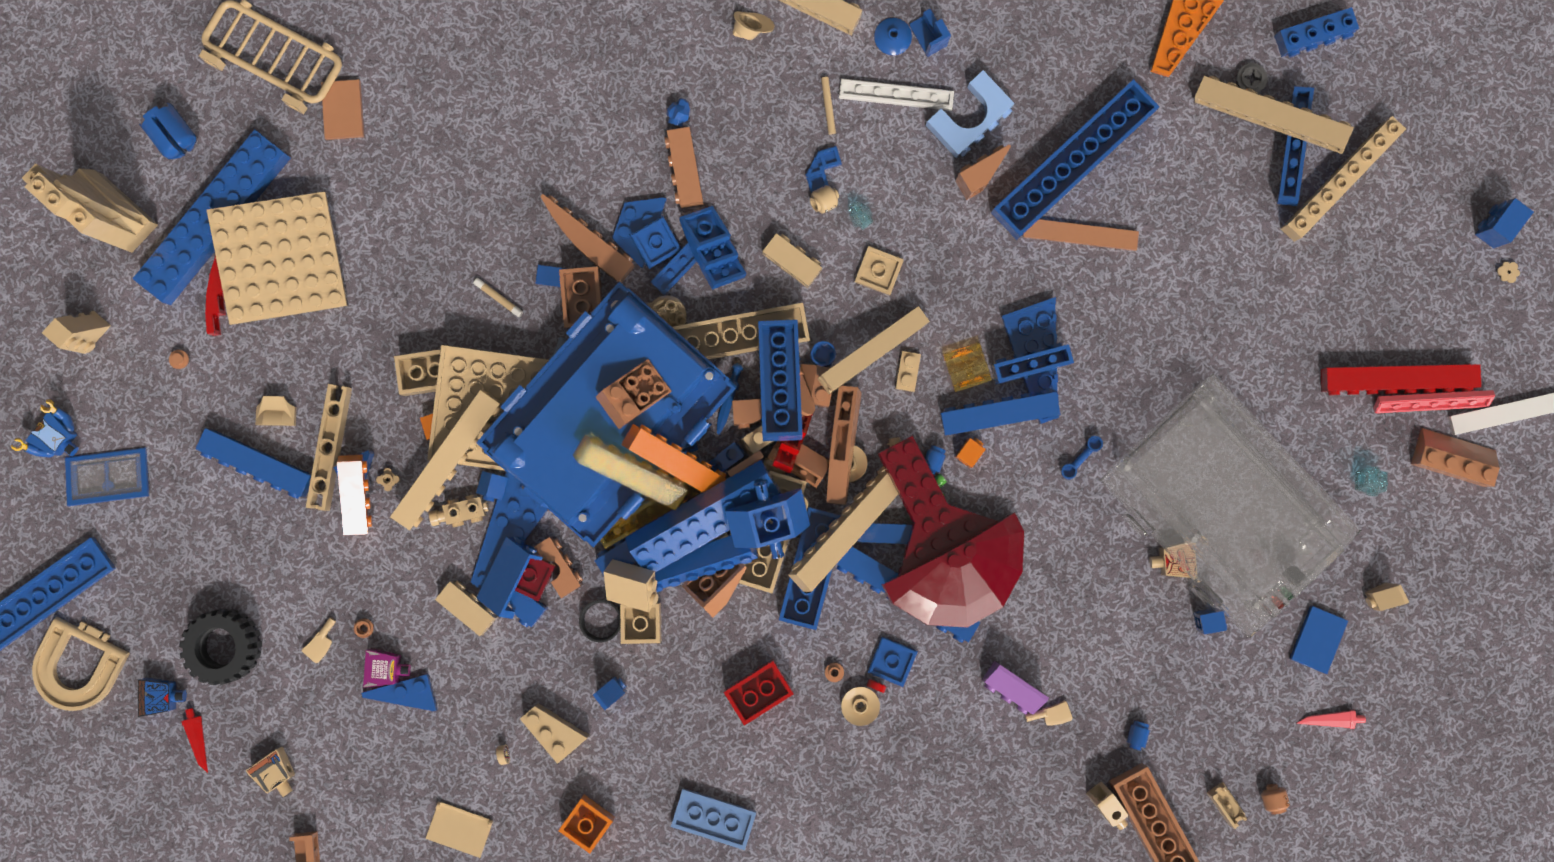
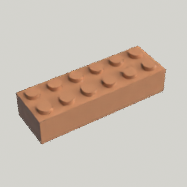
(1152, 816)

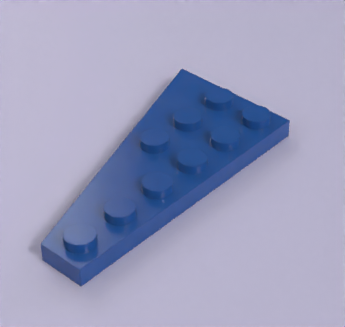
(1030, 330)
(512, 516)

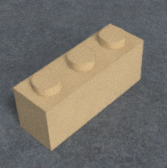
(792, 260)
(466, 607)

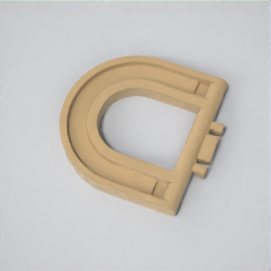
(47, 657)

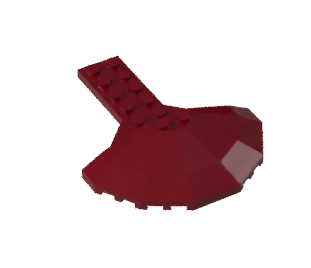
(955, 560)

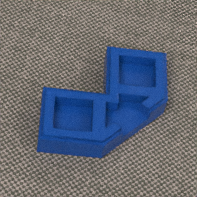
(823, 160)

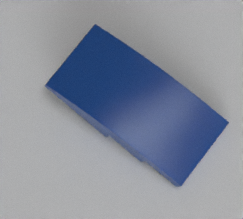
(712, 247)

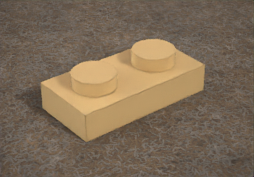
(908, 371)

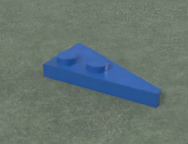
(411, 693)

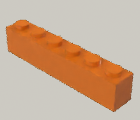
(672, 459)

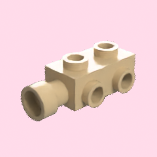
(463, 511)

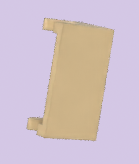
(1227, 805)

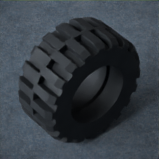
(196, 653)

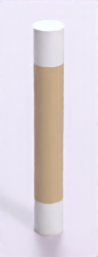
(498, 297)

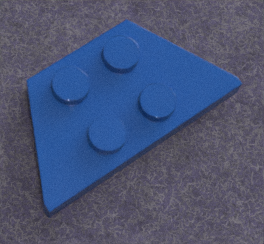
(634, 217)

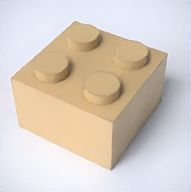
(640, 626)

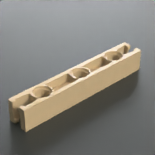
(873, 350)
(331, 431)

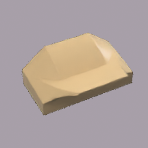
(275, 412)

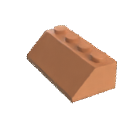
(1456, 458)

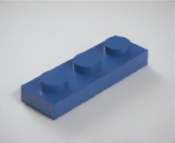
(674, 270)

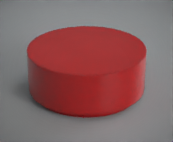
(876, 686)

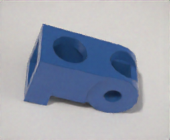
(727, 457)

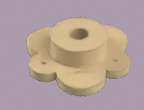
(1511, 268)

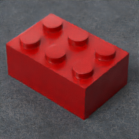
(758, 692)

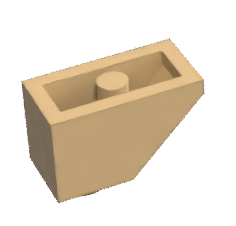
(1386, 596)

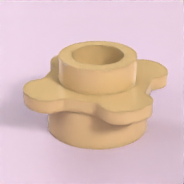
(388, 484)

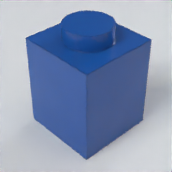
(491, 486)

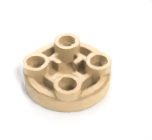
(670, 309)

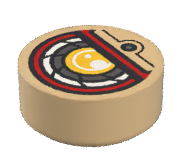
(503, 754)

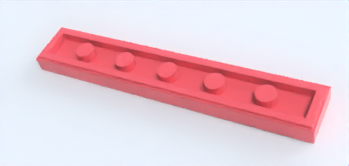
(1434, 401)

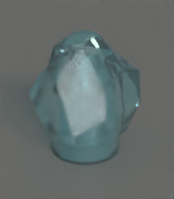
(860, 215)

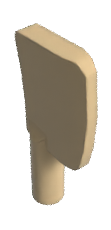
(320, 643)
(1053, 715)

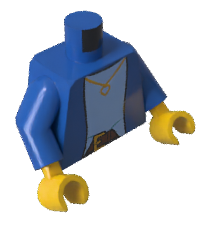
(51, 435)

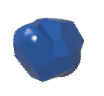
(678, 112)

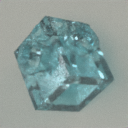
(1371, 481)

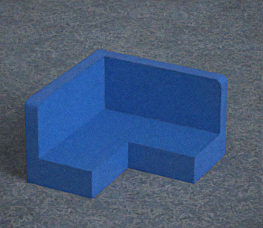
(930, 33)

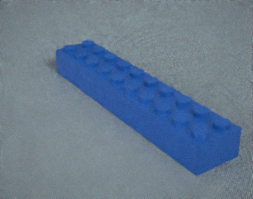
(1075, 159)
(191, 240)

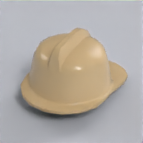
(751, 24)

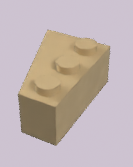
(76, 333)
(553, 732)

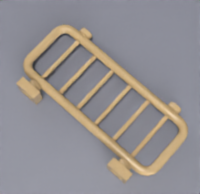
(294, 101)

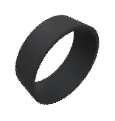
(583, 628)

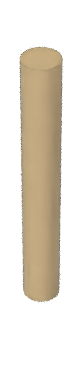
(828, 105)

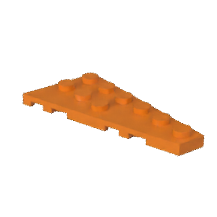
(1182, 27)

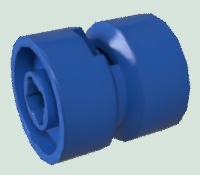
(823, 354)

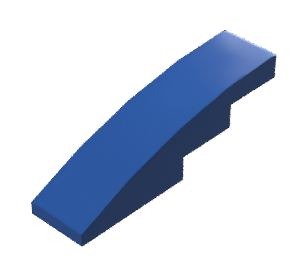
(887, 533)

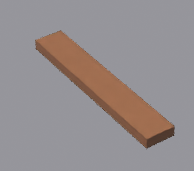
(1083, 234)

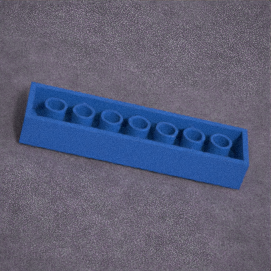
(696, 520)

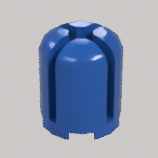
(168, 131)

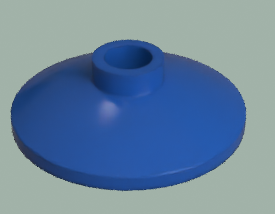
(889, 44)

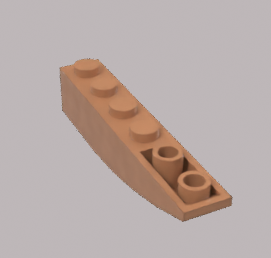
(589, 242)
(843, 444)

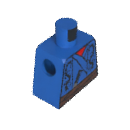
(158, 696)

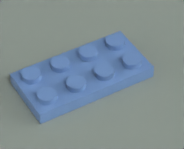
(713, 819)

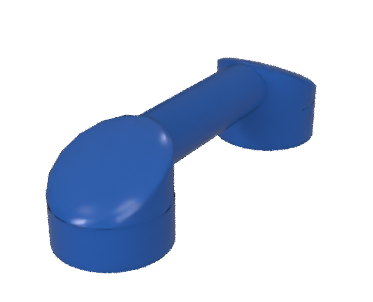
(1093, 445)

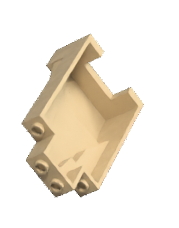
(91, 205)

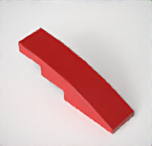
(214, 301)
(789, 449)

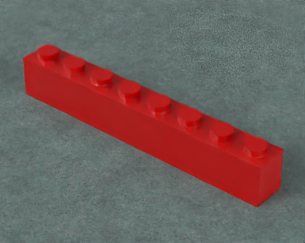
(1404, 378)

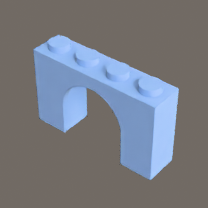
(959, 139)

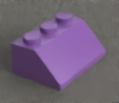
(1014, 689)

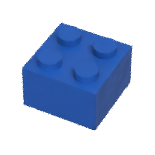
(1503, 223)

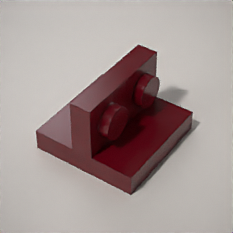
(535, 578)

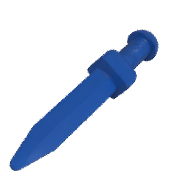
(726, 406)

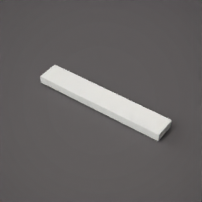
(896, 94)
(1502, 414)

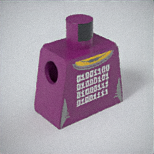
(383, 668)

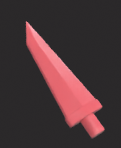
(1338, 719)

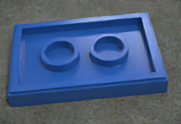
(1318, 639)

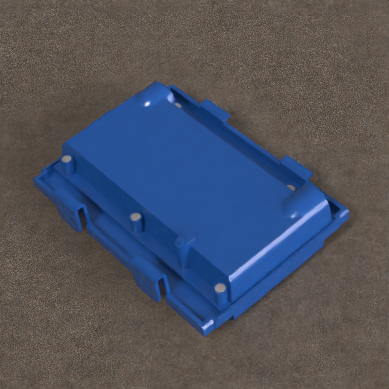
(559, 407)

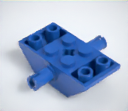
(786, 515)

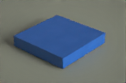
(655, 242)
(892, 661)

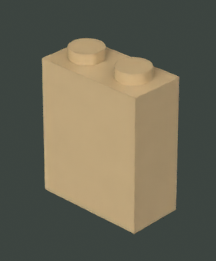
(630, 585)

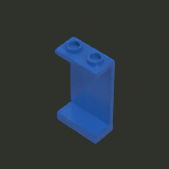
(505, 575)

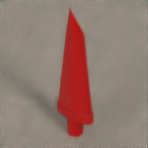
(194, 732)

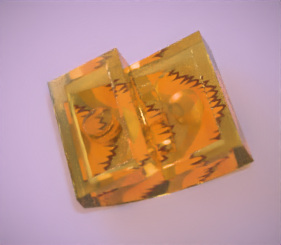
(967, 366)

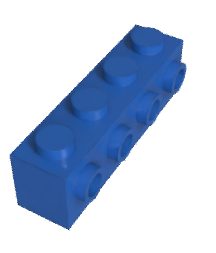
(1317, 32)
(1031, 364)

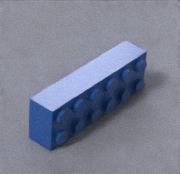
(780, 380)
(805, 607)

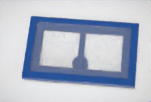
(106, 476)

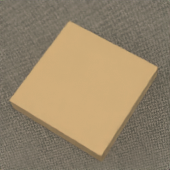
(879, 270)

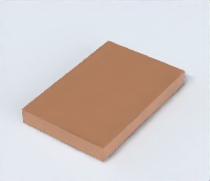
(343, 110)

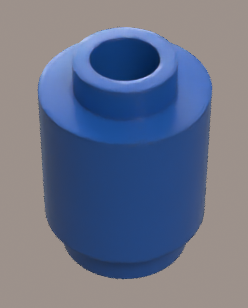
(935, 458)
(1138, 735)

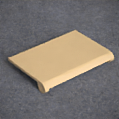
(459, 829)

